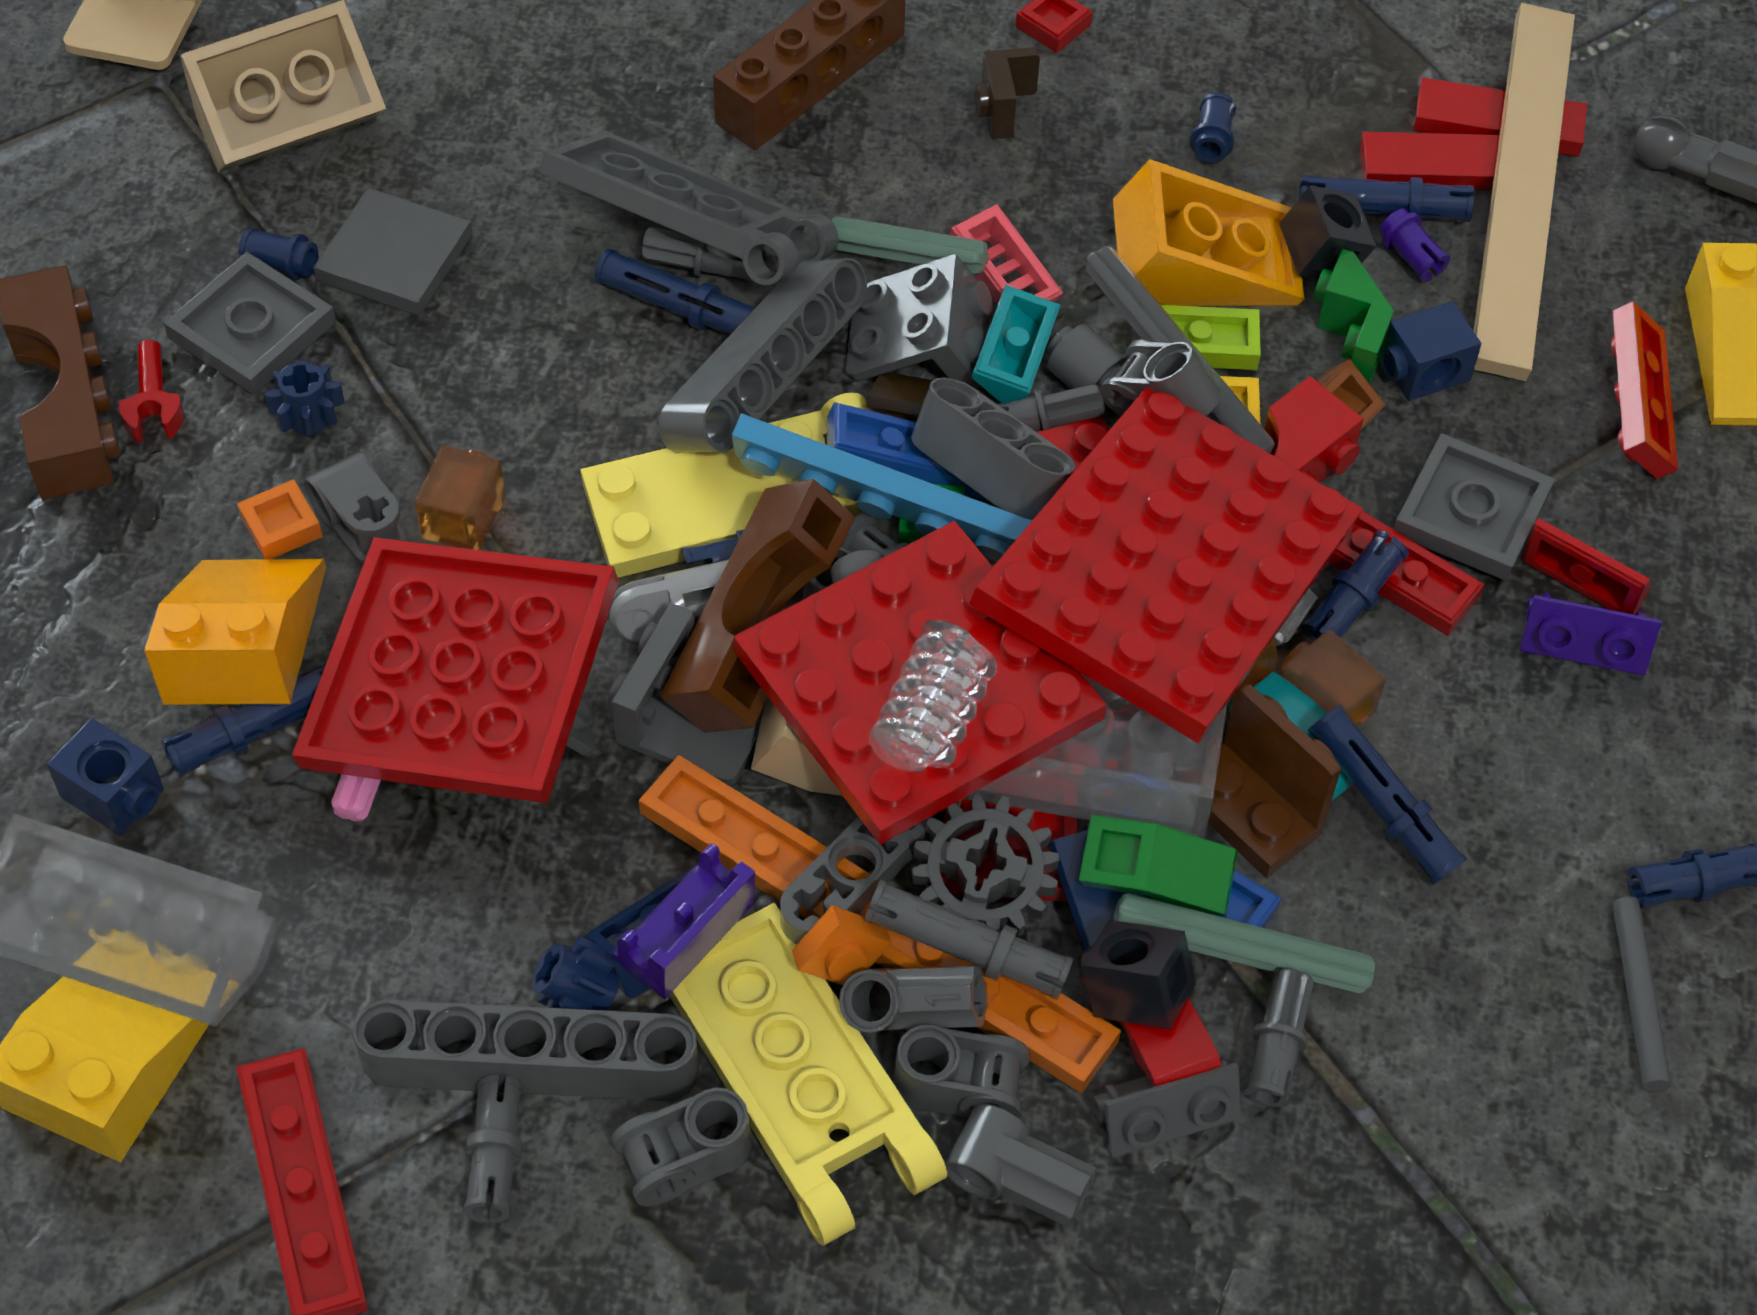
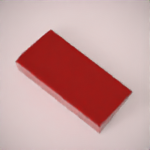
(1585, 569)

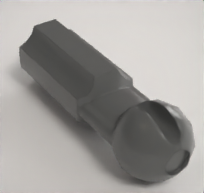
(1725, 165)

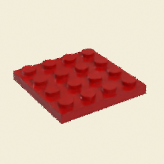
(843, 650)
(458, 669)

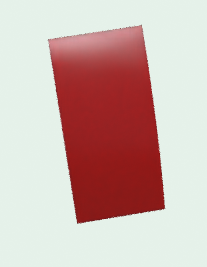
(1173, 1052)

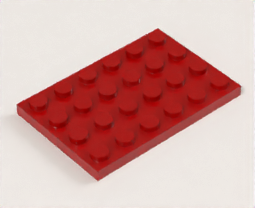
(1168, 561)

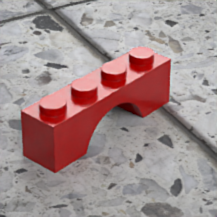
(1314, 430)

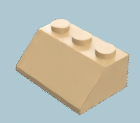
(281, 86)

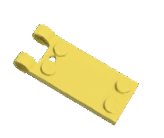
(673, 500)
(800, 1070)

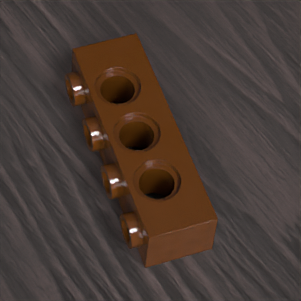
(801, 64)

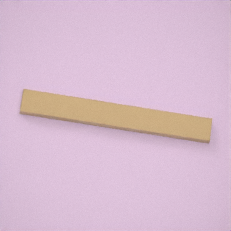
(1523, 192)

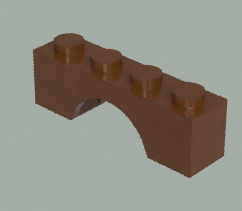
(65, 432)
(782, 548)

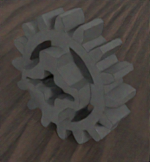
(1011, 873)

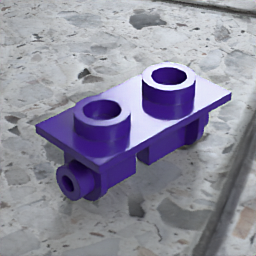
(1589, 634)

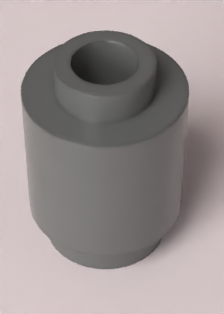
(1082, 357)

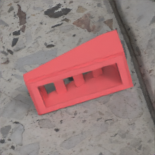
(1006, 241)

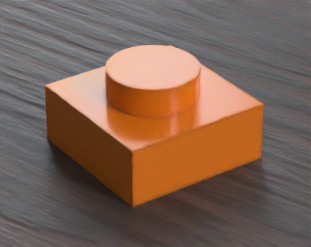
(279, 520)
(840, 946)

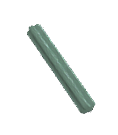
(1252, 944)

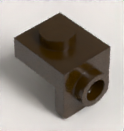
(1003, 78)

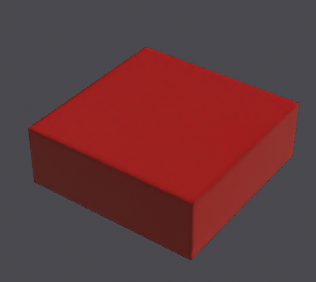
(1054, 21)

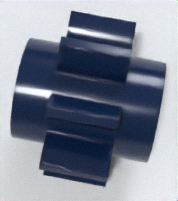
(304, 397)
(576, 977)

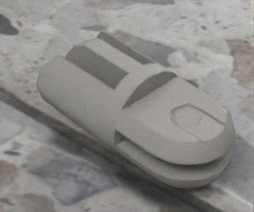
(647, 599)

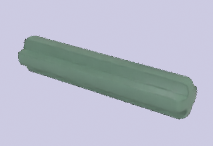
(907, 244)

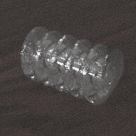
(933, 699)

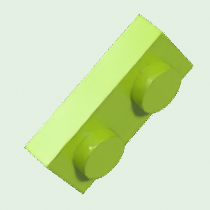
(1222, 335)

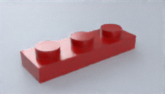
(1644, 391)

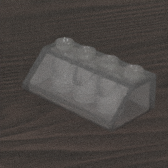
(130, 921)

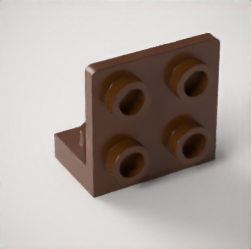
(1270, 783)

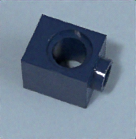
(1430, 351)
(94, 757)

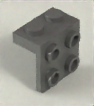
(921, 316)
(656, 728)

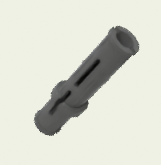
(969, 939)

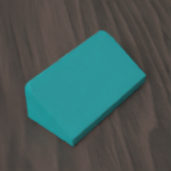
(1015, 344)

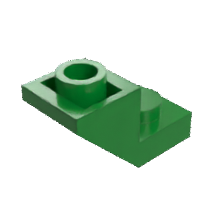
(1355, 310)
(1158, 864)

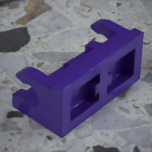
(687, 923)

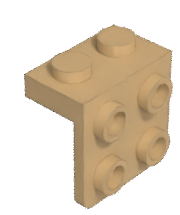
(131, 30)

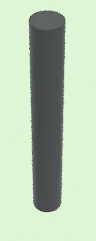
(1641, 995)

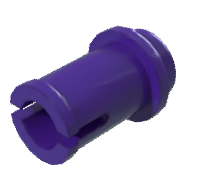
(1413, 244)

